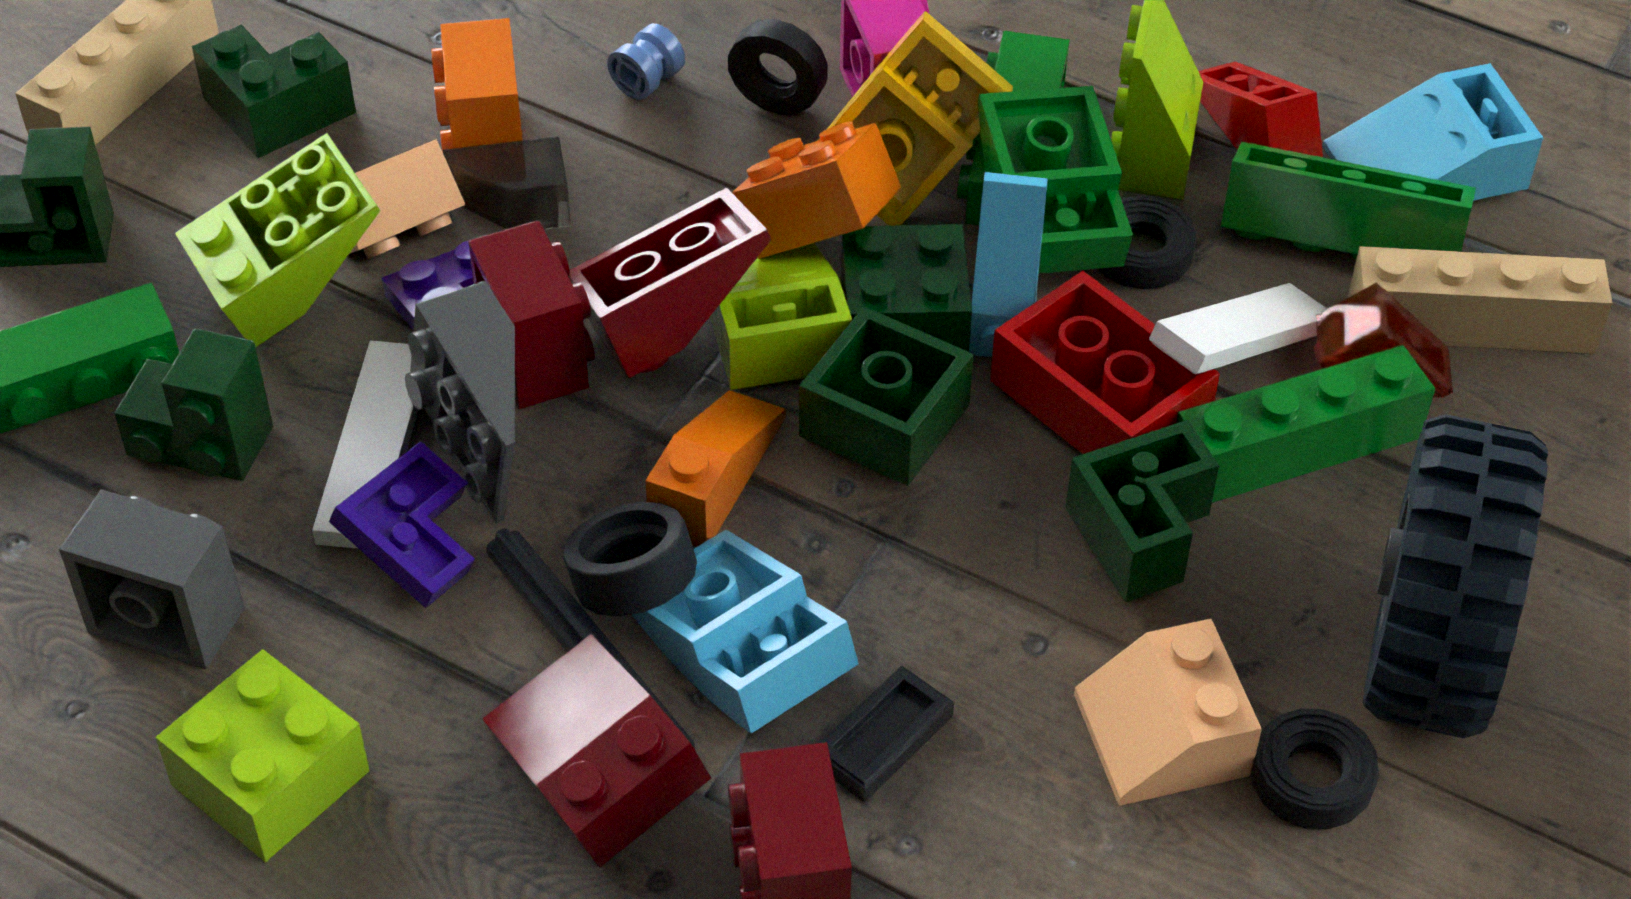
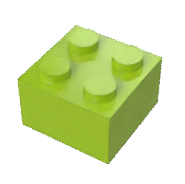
(263, 754)

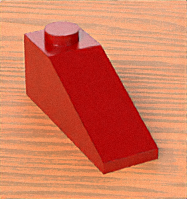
(1262, 109)

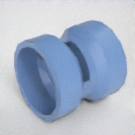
(641, 65)

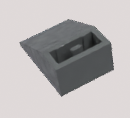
(467, 386)

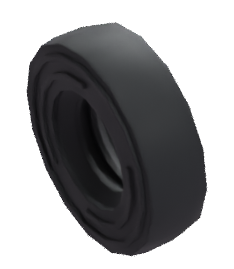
(792, 46)
(1158, 267)
(1305, 804)

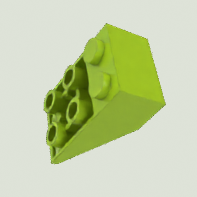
(1158, 105)
(280, 239)
(780, 318)

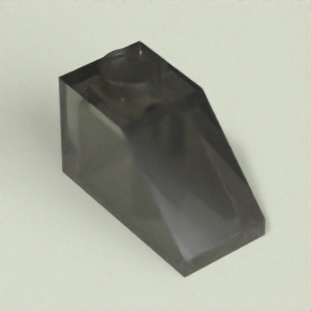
(513, 182)

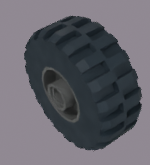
(1456, 576)

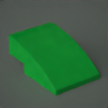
(1066, 140)

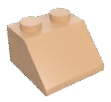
(410, 192)
(1170, 714)

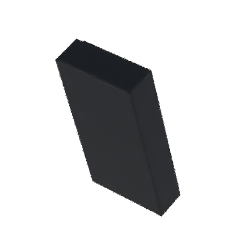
(886, 732)

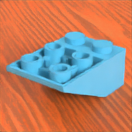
(1450, 130)

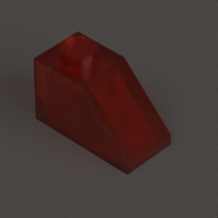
(1375, 323)

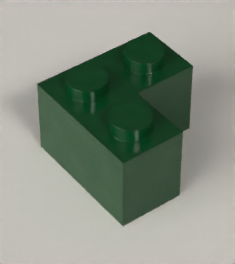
(276, 94)
(57, 204)
(200, 410)
(1137, 505)

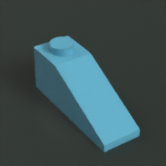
(1006, 254)

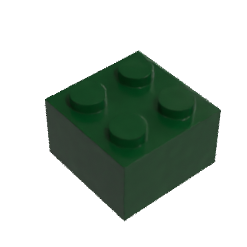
(910, 276)
(885, 395)

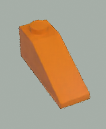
(713, 460)

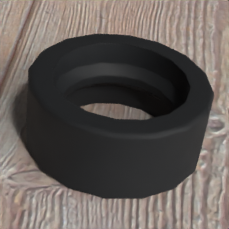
(637, 583)

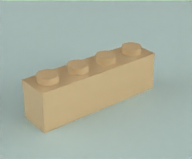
(116, 65)
(1494, 297)

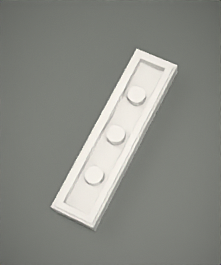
(1237, 328)
(373, 433)

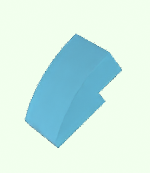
(749, 633)

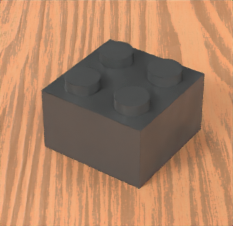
(153, 578)

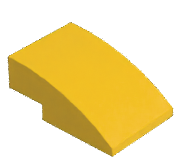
(923, 108)

